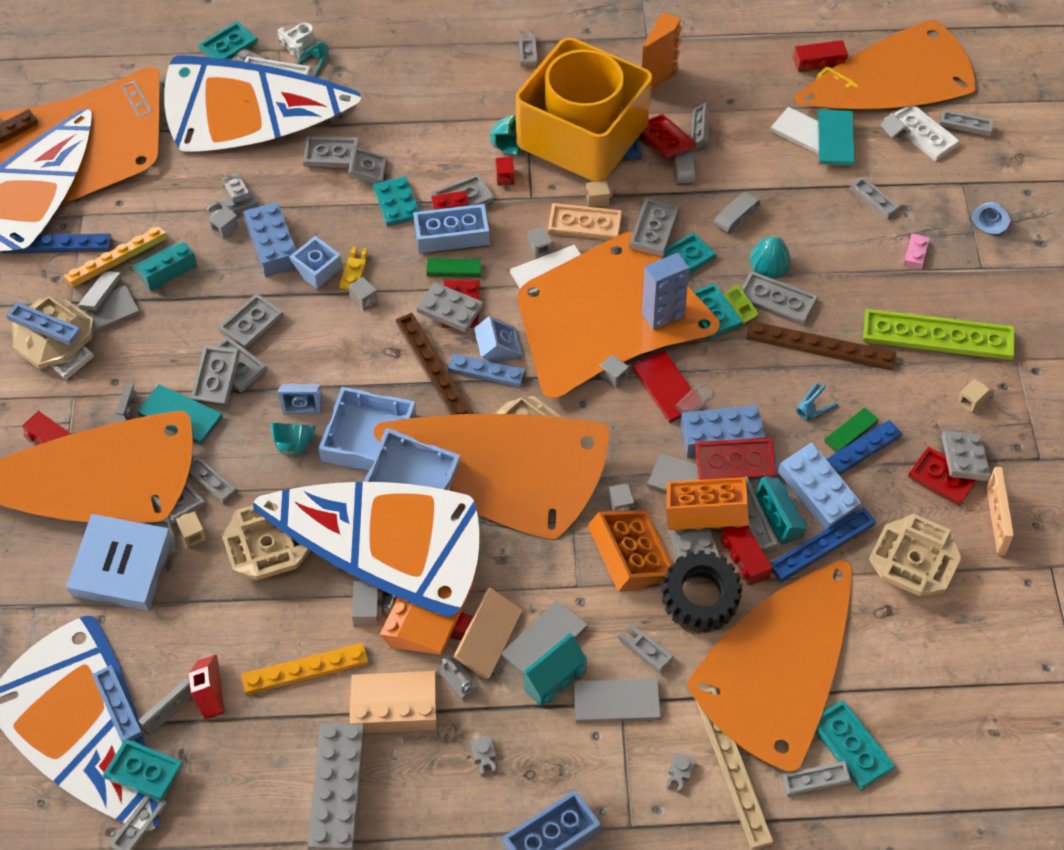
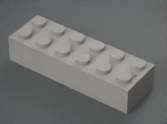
(337, 787)

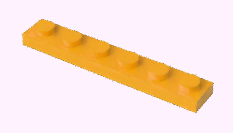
(120, 254)
(304, 669)

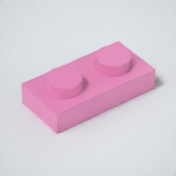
(916, 251)

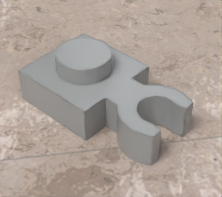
(483, 752)
(680, 770)

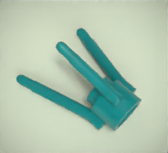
(318, 51)

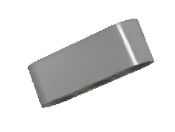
(684, 167)
(737, 212)

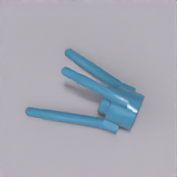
(807, 408)

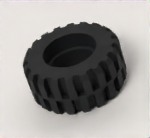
(701, 566)

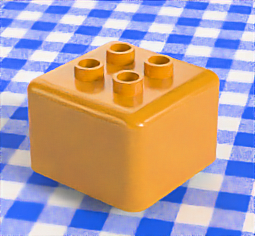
(583, 109)

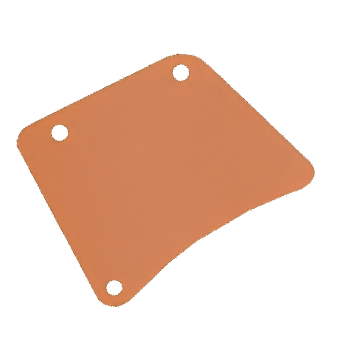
(114, 135)
(595, 311)

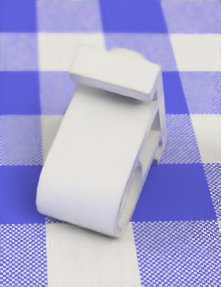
(296, 38)

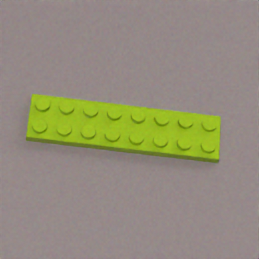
(938, 334)

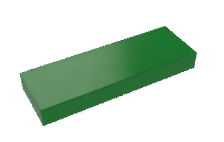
(453, 267)
(851, 430)

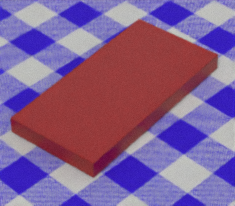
(666, 137)
(663, 383)
(735, 458)

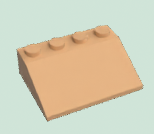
(394, 702)

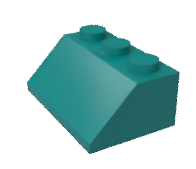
(165, 265)
(780, 510)
(555, 670)

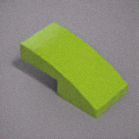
(741, 303)

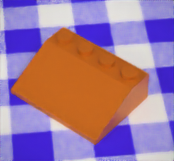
(661, 49)
(707, 504)
(630, 548)
(418, 628)

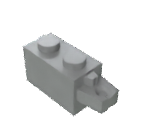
(366, 604)

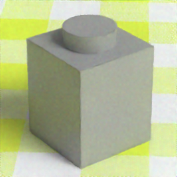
(895, 127)
(223, 223)
(539, 242)
(363, 293)
(614, 371)
(621, 498)

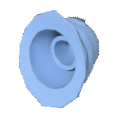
(991, 218)

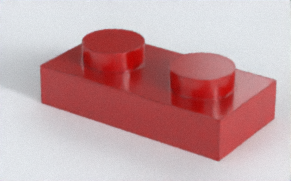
(450, 200)

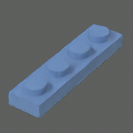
(43, 323)
(486, 370)
(117, 704)

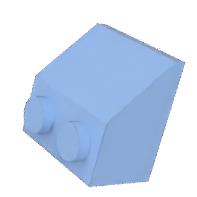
(316, 262)
(497, 340)
(300, 398)

